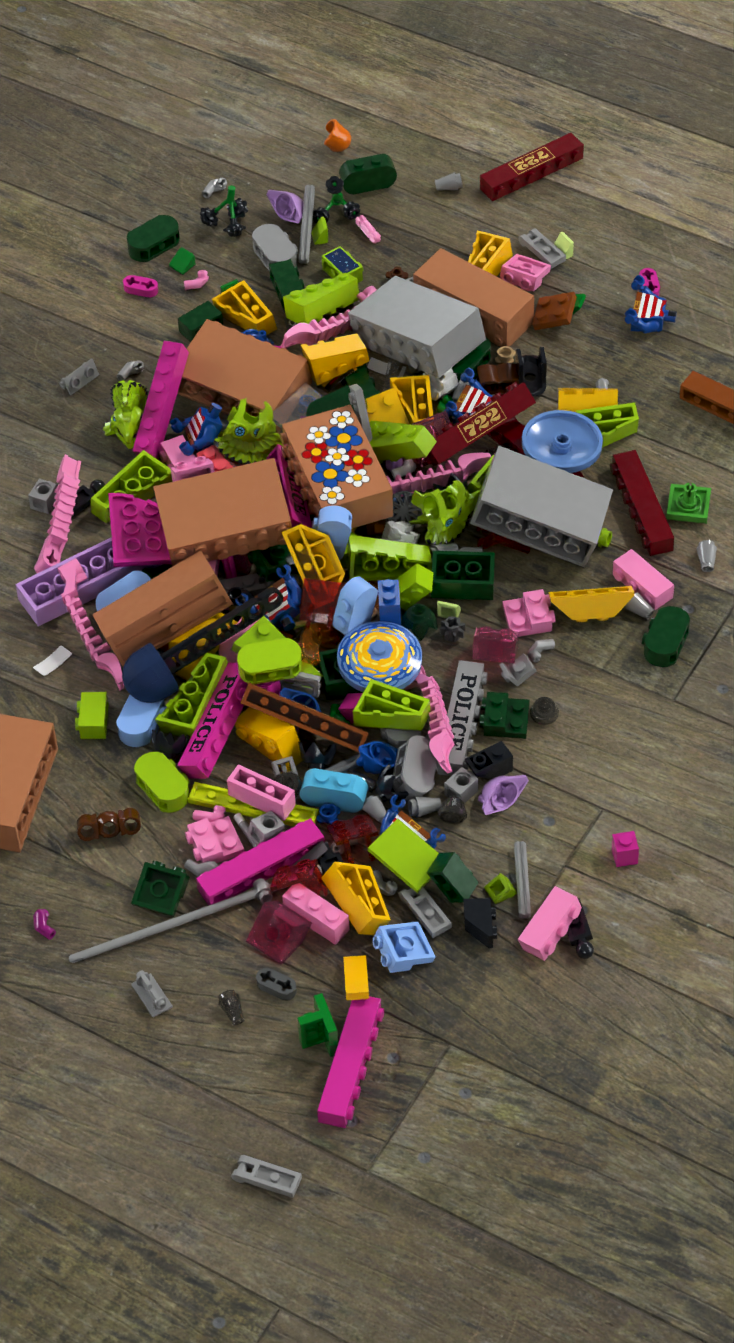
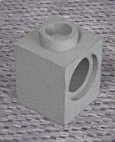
(42, 496)
(453, 786)
(265, 827)

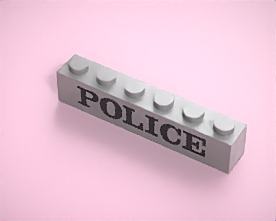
(463, 711)

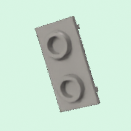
(80, 377)
(151, 993)

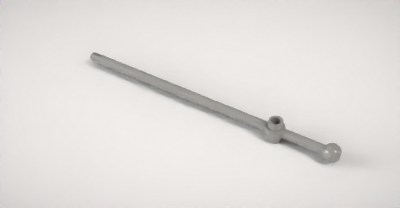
(260, 891)

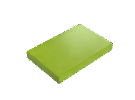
(404, 854)

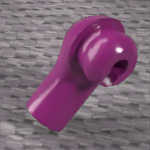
(40, 923)

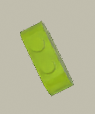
(269, 661)
(162, 781)

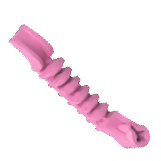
(313, 332)
(467, 465)
(61, 520)
(73, 574)
(440, 734)

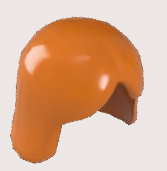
(339, 137)

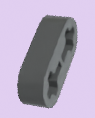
(275, 986)

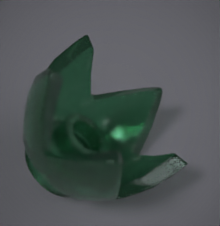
(419, 619)

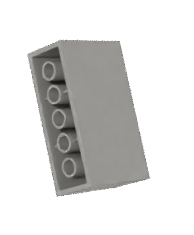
(417, 326)
(541, 506)

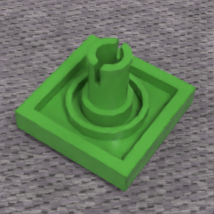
(688, 503)

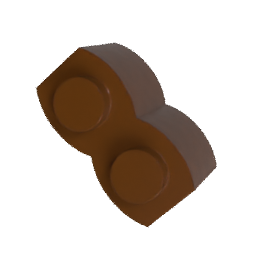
(497, 378)

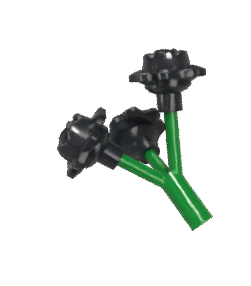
(236, 210)

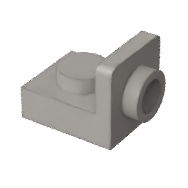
(518, 671)

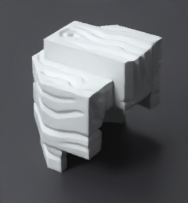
(443, 385)
(400, 532)

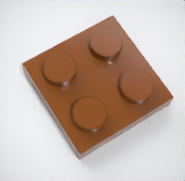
(554, 311)

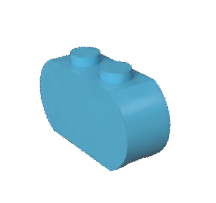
(332, 787)

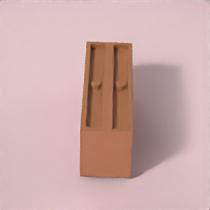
(502, 306)
(163, 607)

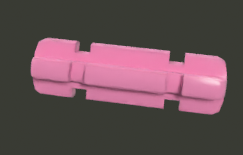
(368, 229)

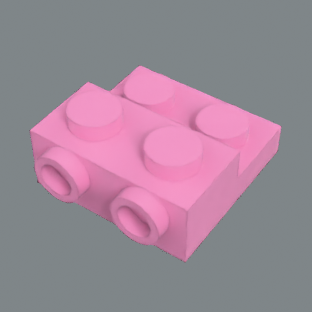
(524, 272)
(187, 470)
(529, 614)
(214, 840)

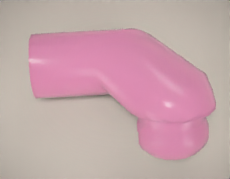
(199, 282)
(212, 816)

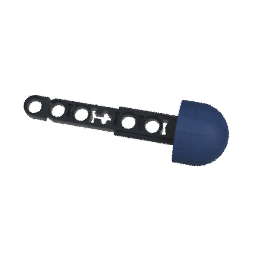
(150, 675)

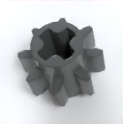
(452, 629)

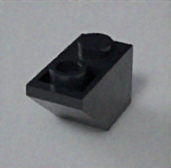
(491, 761)
(478, 920)

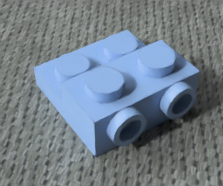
(402, 946)

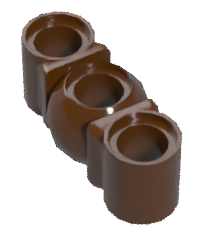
(118, 820)

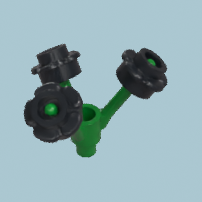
(335, 186)

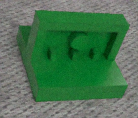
(318, 1027)

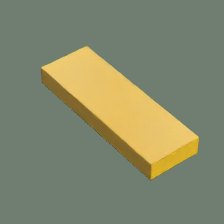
(356, 977)

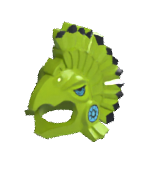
(129, 407)
(248, 437)
(445, 512)

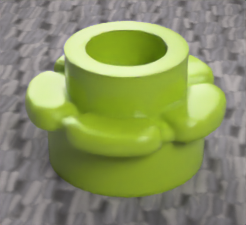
(605, 538)

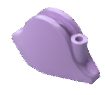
(286, 205)
(501, 792)

